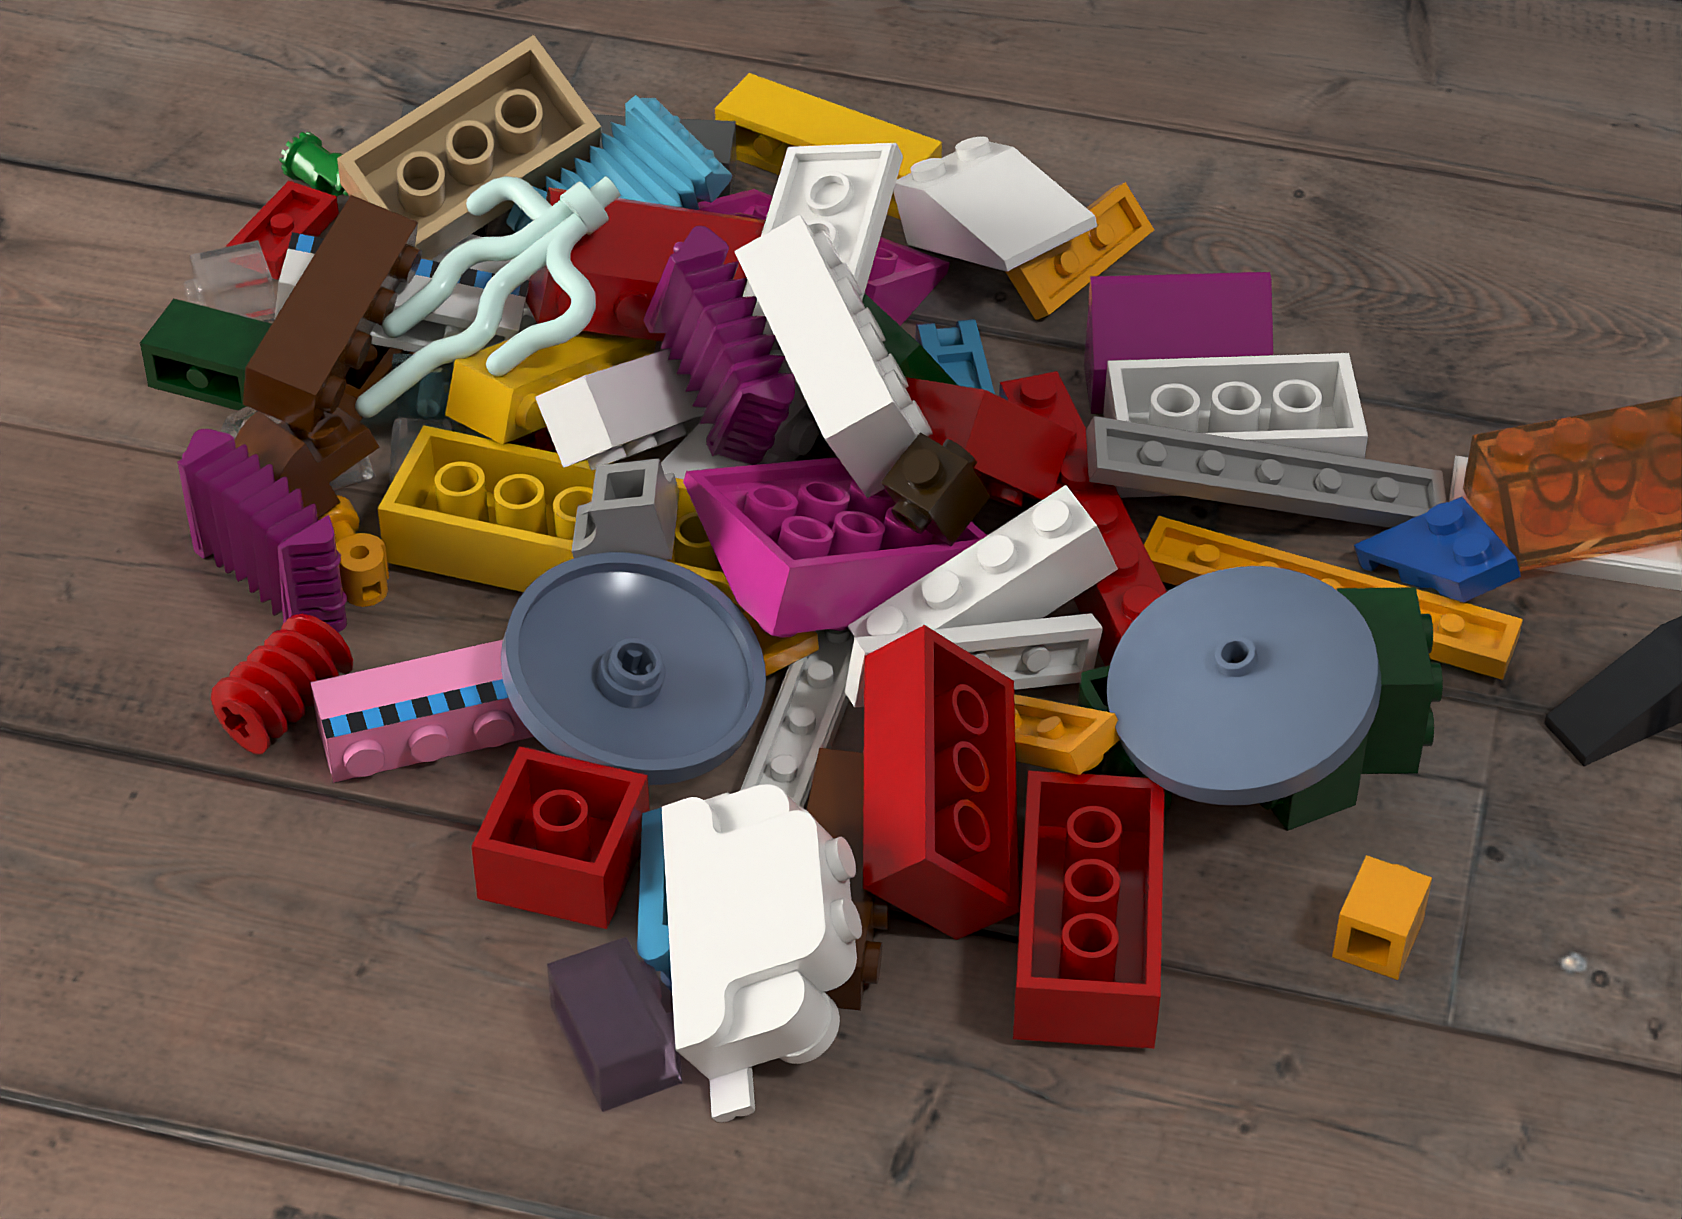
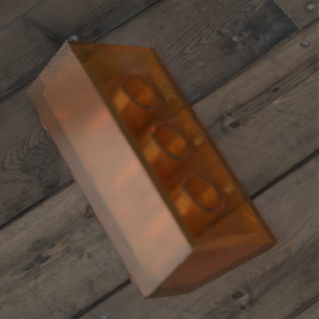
(1581, 483)

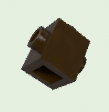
(935, 488)

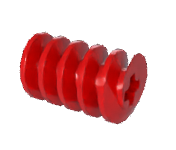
(277, 680)

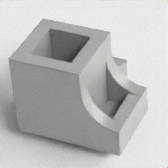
(629, 511)

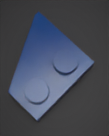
(1443, 551)

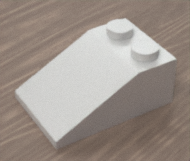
(987, 206)

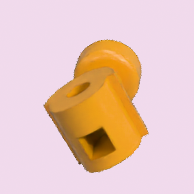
(362, 557)

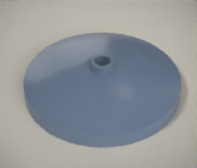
(633, 666)
(1244, 685)

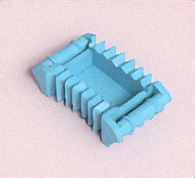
(647, 162)

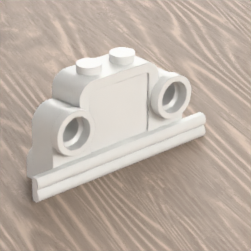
(754, 935)

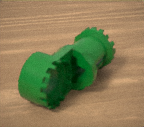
(312, 163)

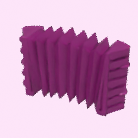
(721, 348)
(261, 529)

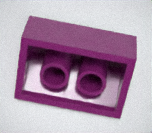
(1174, 320)

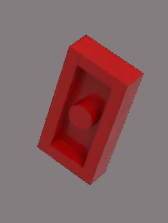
(290, 210)

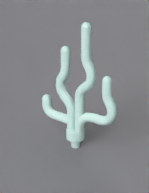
(540, 243)

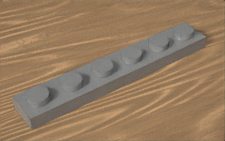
(1259, 474)

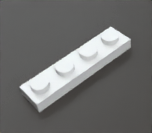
(1025, 650)

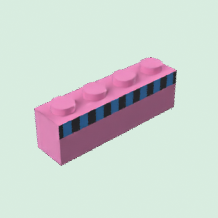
(415, 712)

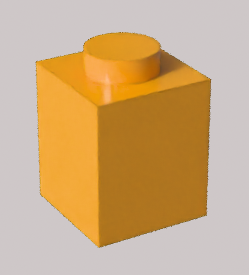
(1381, 917)

